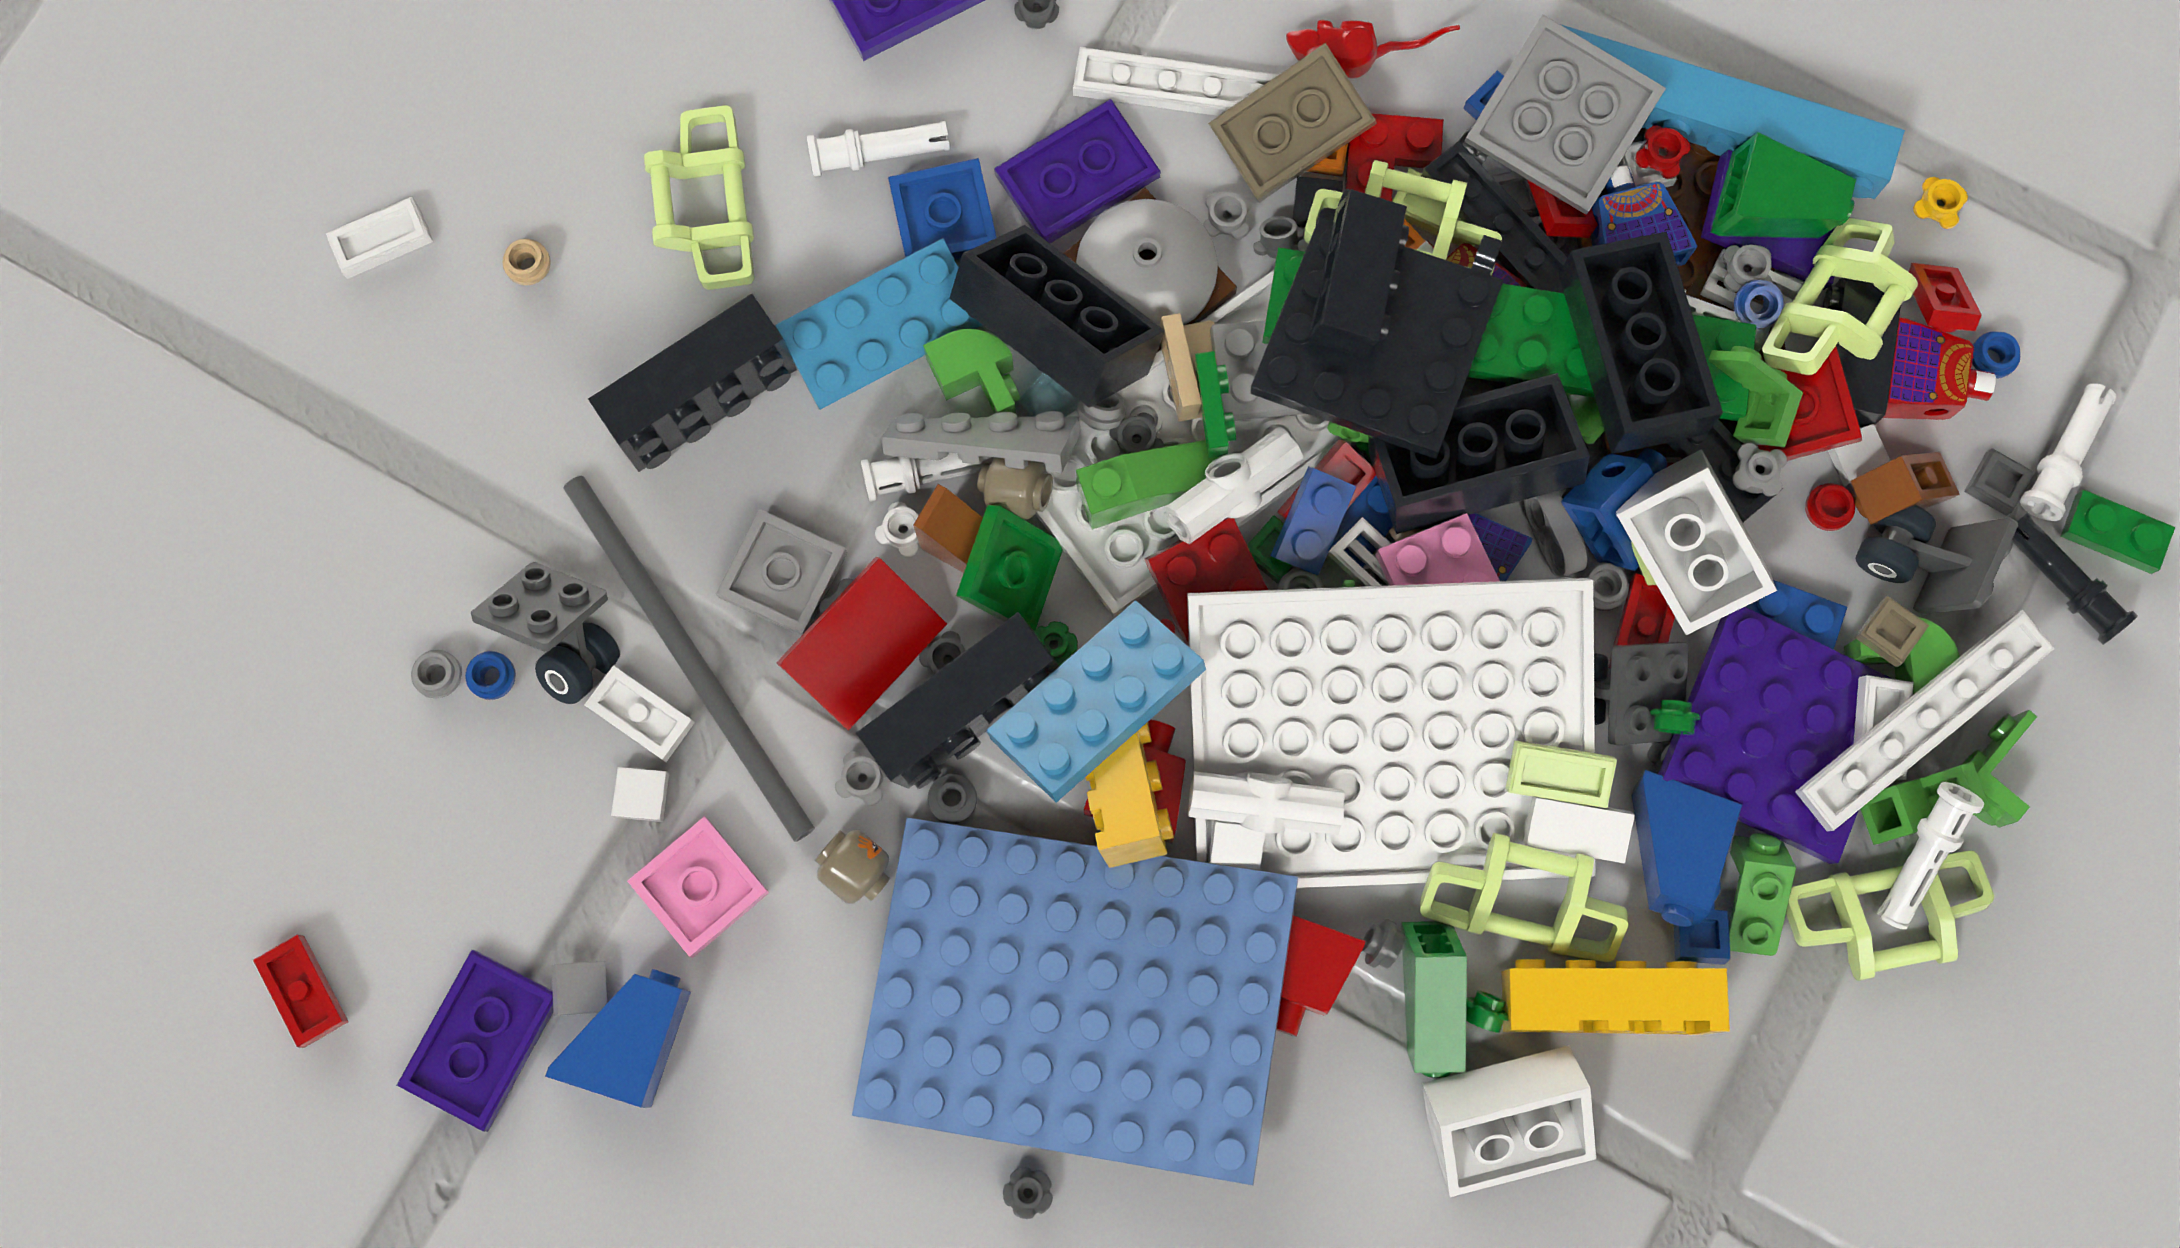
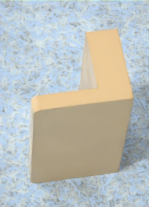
(1179, 350)

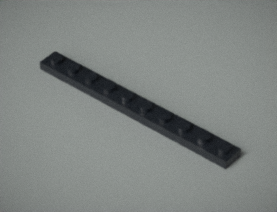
(1538, 262)

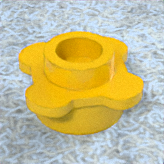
(1949, 192)

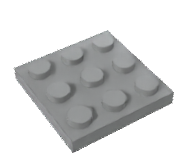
(1564, 114)

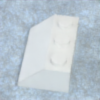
(1695, 544)
(1510, 1120)

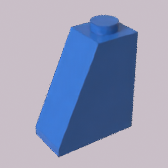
(1681, 846)
(626, 1042)

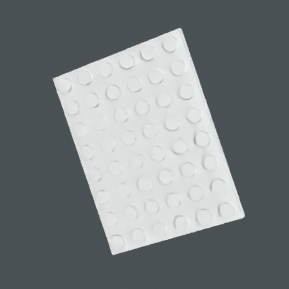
(1398, 704)

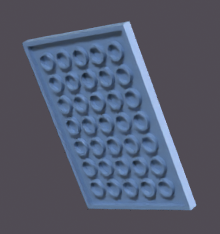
(1078, 1000)

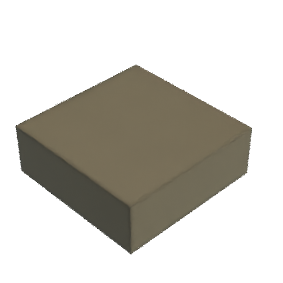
(1892, 631)

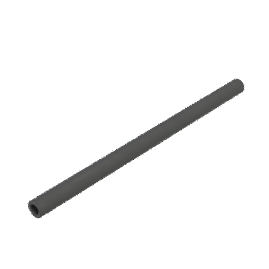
(689, 659)

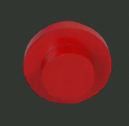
(1830, 507)

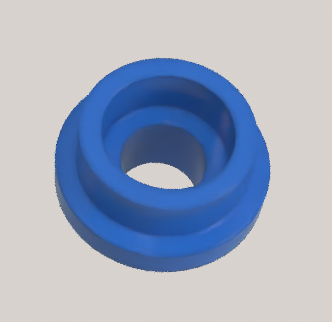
(1772, 303)
(2001, 343)
(480, 666)

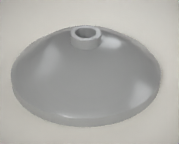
(1172, 282)

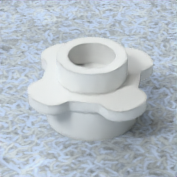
(889, 533)

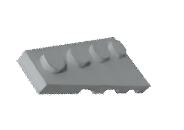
(1002, 435)

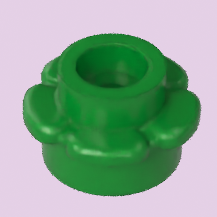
(1058, 632)
(1675, 717)
(1486, 1011)

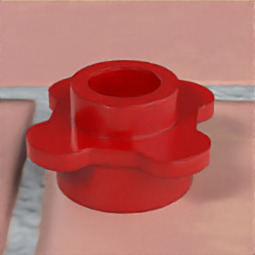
(1666, 139)

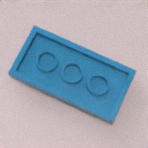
(875, 324)
(1096, 700)

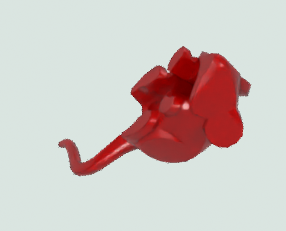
(1352, 44)

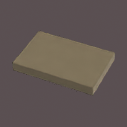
(1292, 122)

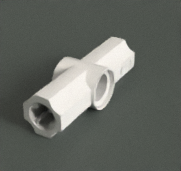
(1233, 485)
(1266, 803)

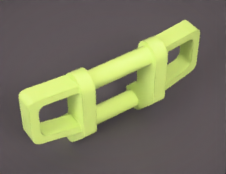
(686, 165)
(1383, 177)
(1835, 325)
(1488, 881)
(1856, 931)

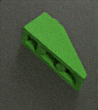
(1140, 481)

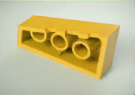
(1126, 804)
(1615, 999)

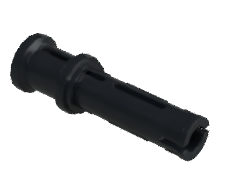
(2084, 595)

